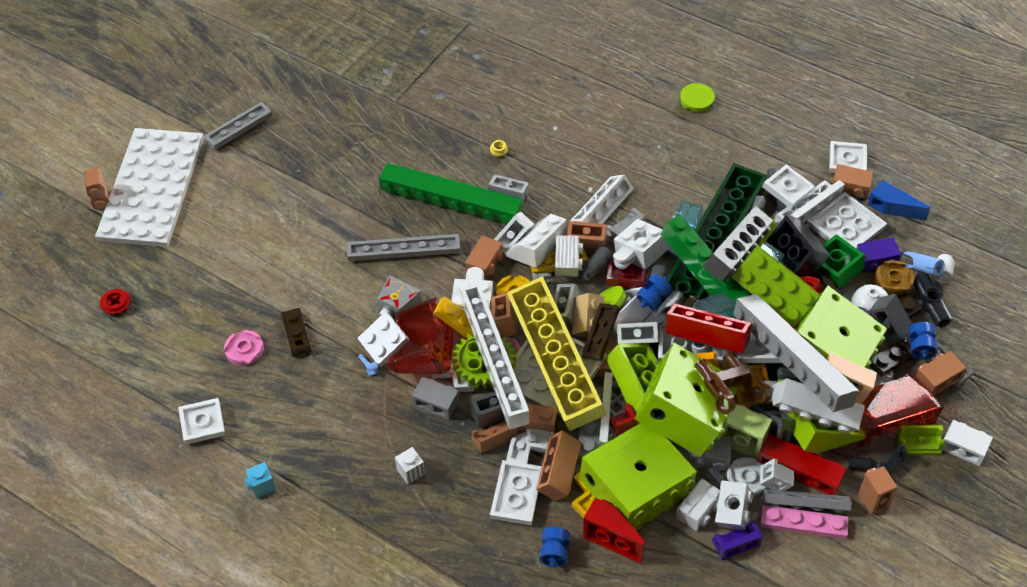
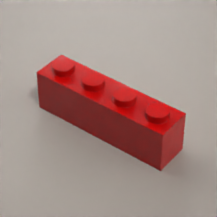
(708, 328)
(808, 467)

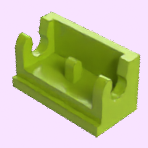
(921, 439)

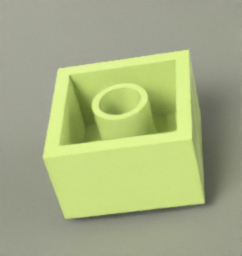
(747, 430)

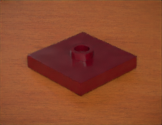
(630, 277)

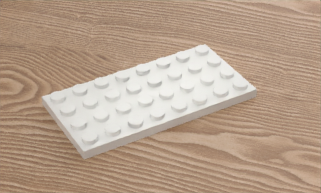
(150, 187)

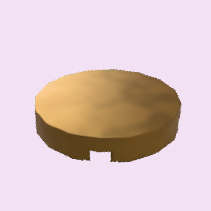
(894, 277)

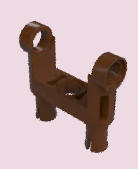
(739, 374)

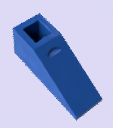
(895, 202)

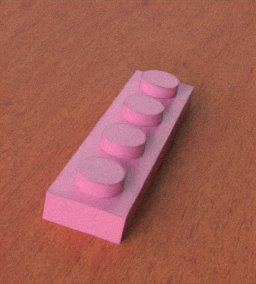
(804, 522)

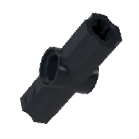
(932, 300)

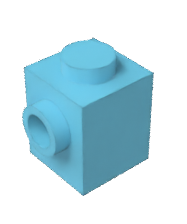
(259, 480)

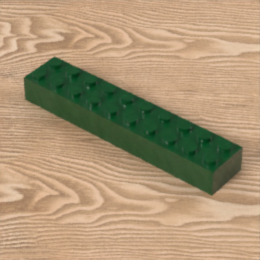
(720, 219)

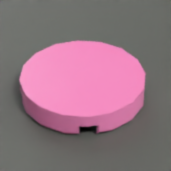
(244, 348)

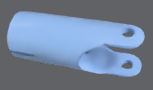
(926, 264)

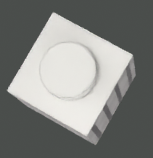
(410, 465)

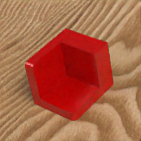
(623, 421)

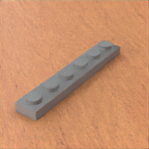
(403, 247)

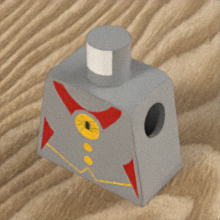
(397, 296)

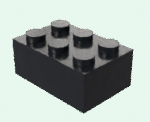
(800, 247)

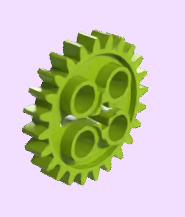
(465, 360)

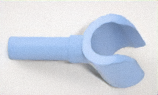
(370, 367)

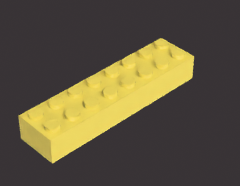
(556, 354)

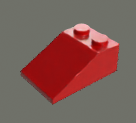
(610, 530)

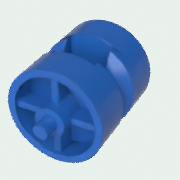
(652, 294)
(923, 340)
(554, 550)

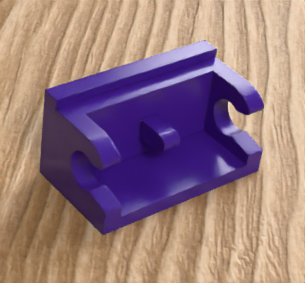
(738, 541)

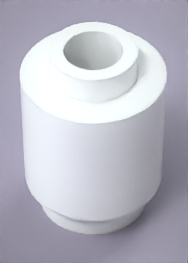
(947, 274)

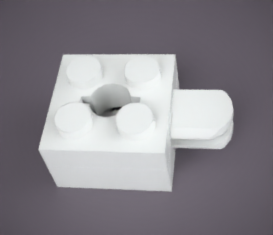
(639, 245)
(473, 276)

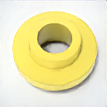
(499, 148)

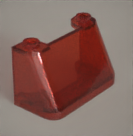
(428, 344)
(897, 405)

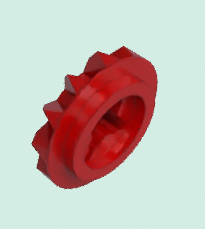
(115, 295)

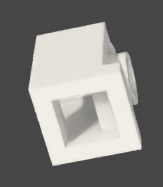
(776, 476)

